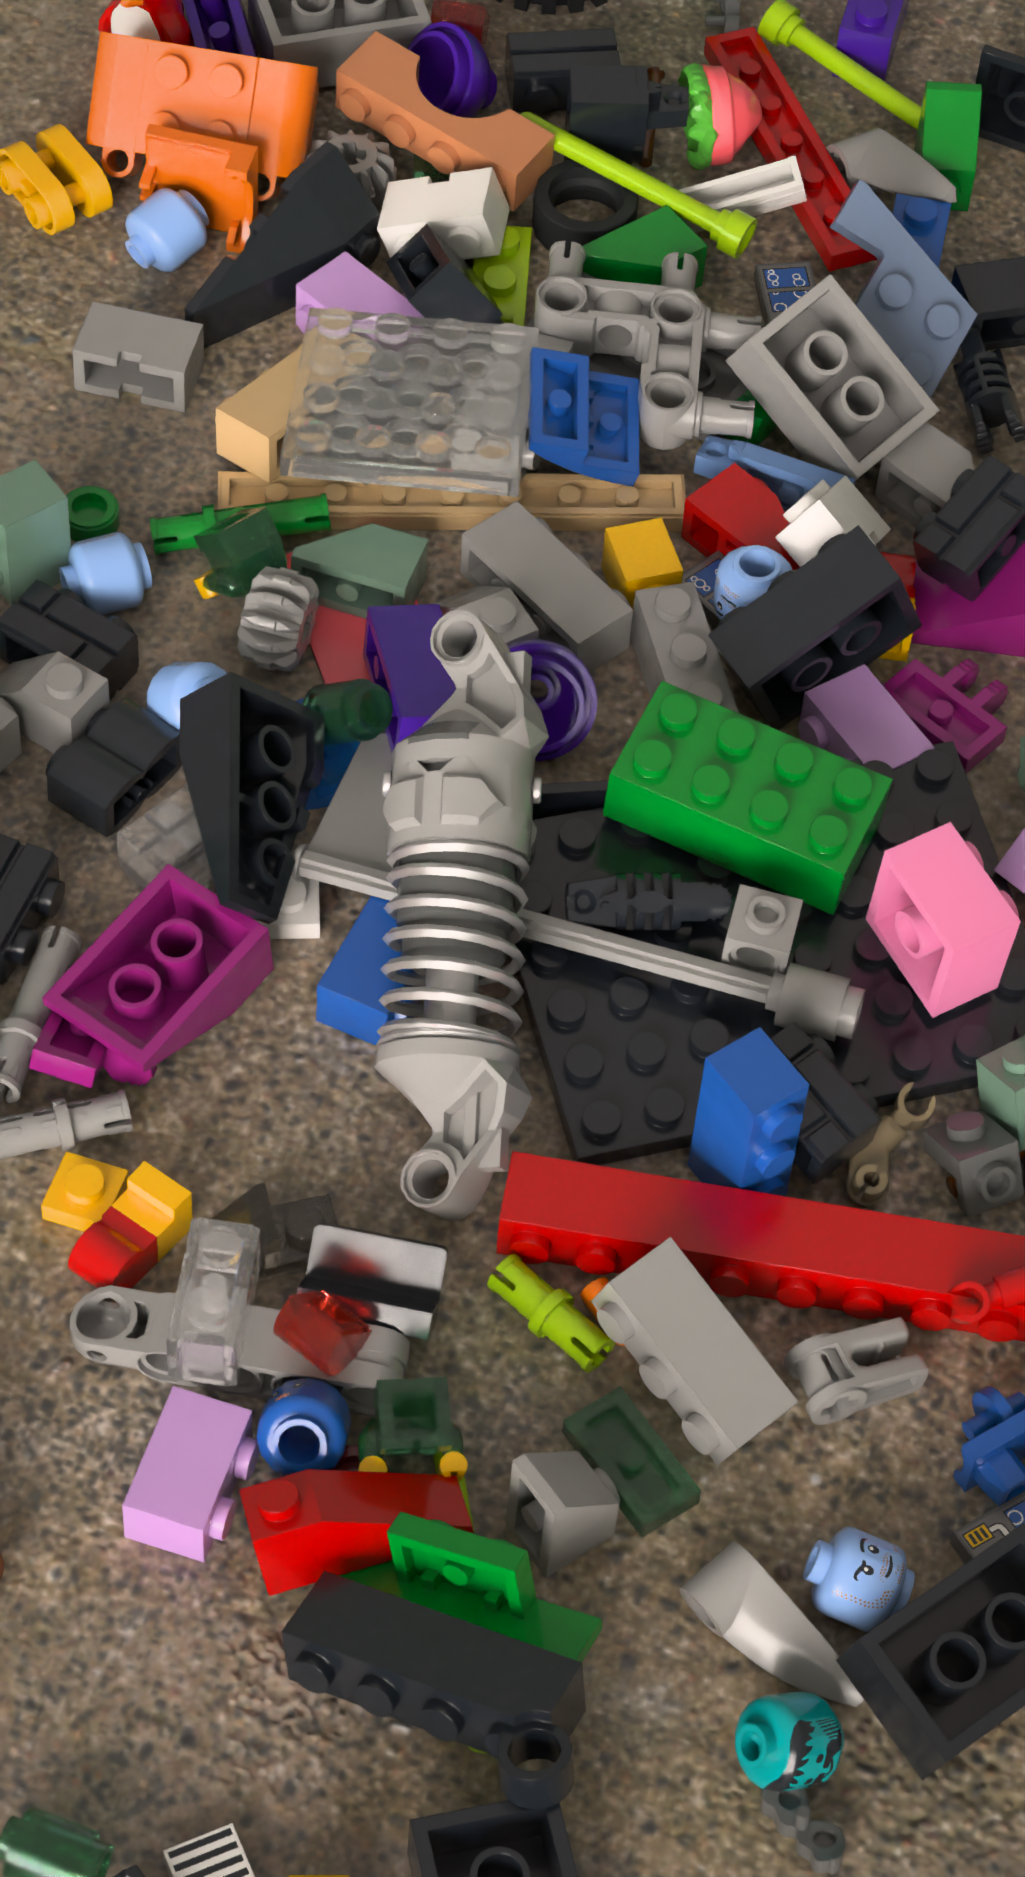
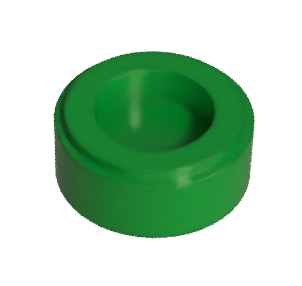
(92, 513)

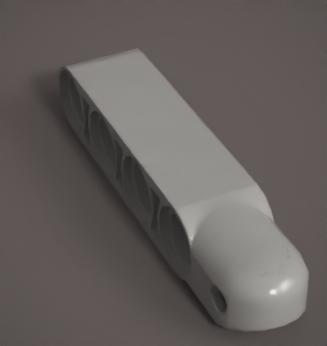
(136, 1331)

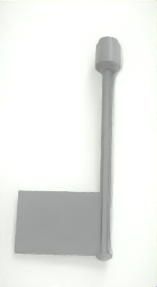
(352, 854)

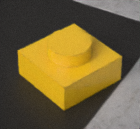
(82, 1191)

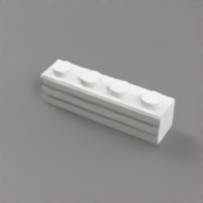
(752, 190)

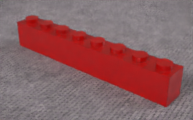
(759, 1243)

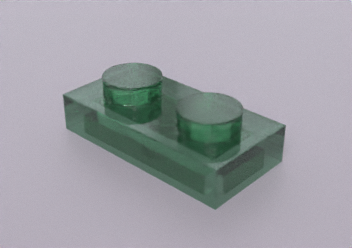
(643, 1469)

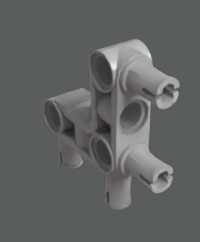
(658, 327)

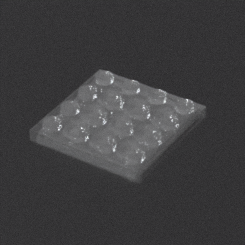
(410, 402)

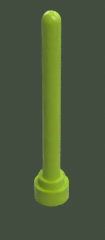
(785, 26)
(727, 228)

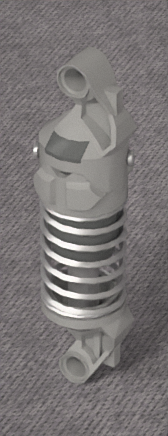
(456, 853)

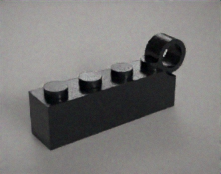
(443, 1679)

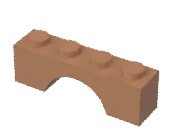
(383, 93)

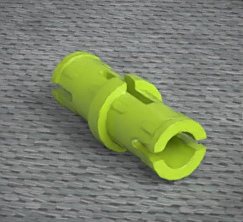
(551, 1313)

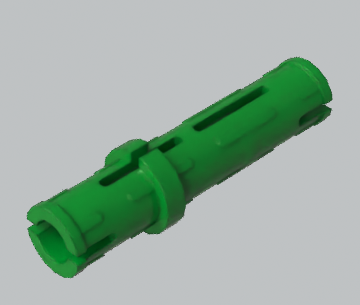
(289, 517)

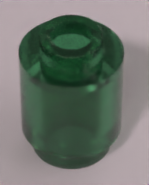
(351, 710)
(52, 1847)

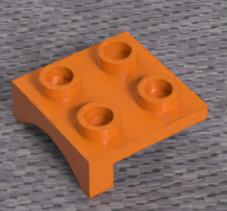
(212, 170)

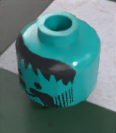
(788, 1741)

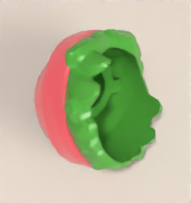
(719, 115)

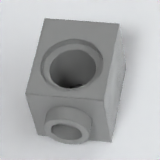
(761, 930)

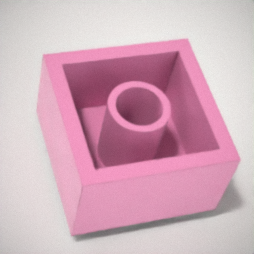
(942, 918)

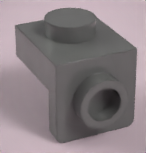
(979, 1157)

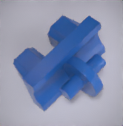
(995, 1446)

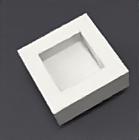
(299, 912)

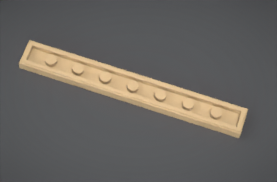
(561, 500)

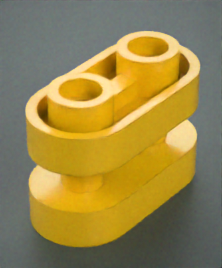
(54, 180)

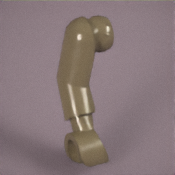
(870, 1167)

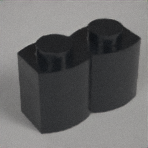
(113, 766)

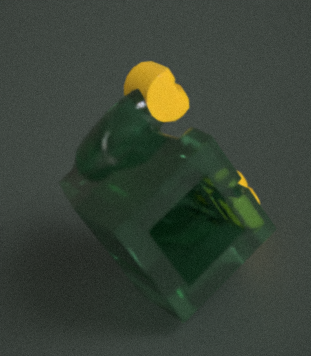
(238, 552)
(412, 1421)

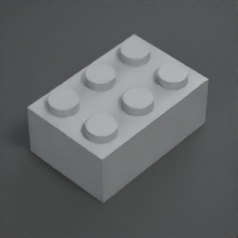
(330, 30)
(832, 382)

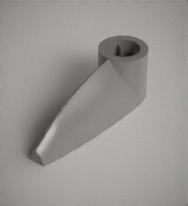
(889, 166)
(762, 1622)

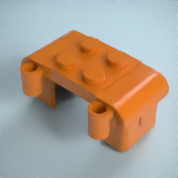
(203, 94)

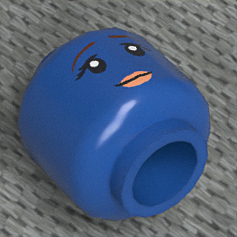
(303, 1427)

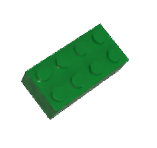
(746, 797)

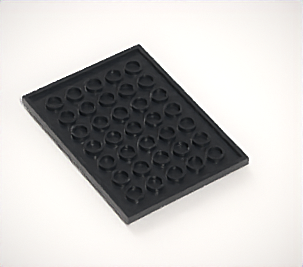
(634, 1044)

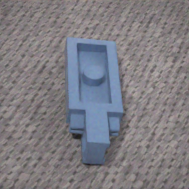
(782, 474)

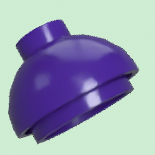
(454, 69)
(571, 695)

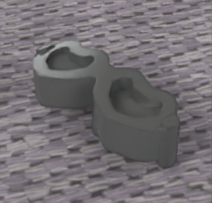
(815, 1840)

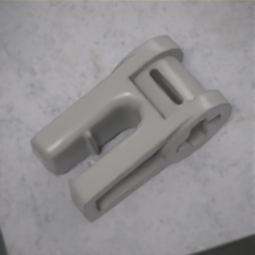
(838, 1374)

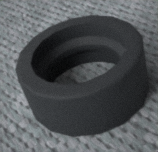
(575, 182)

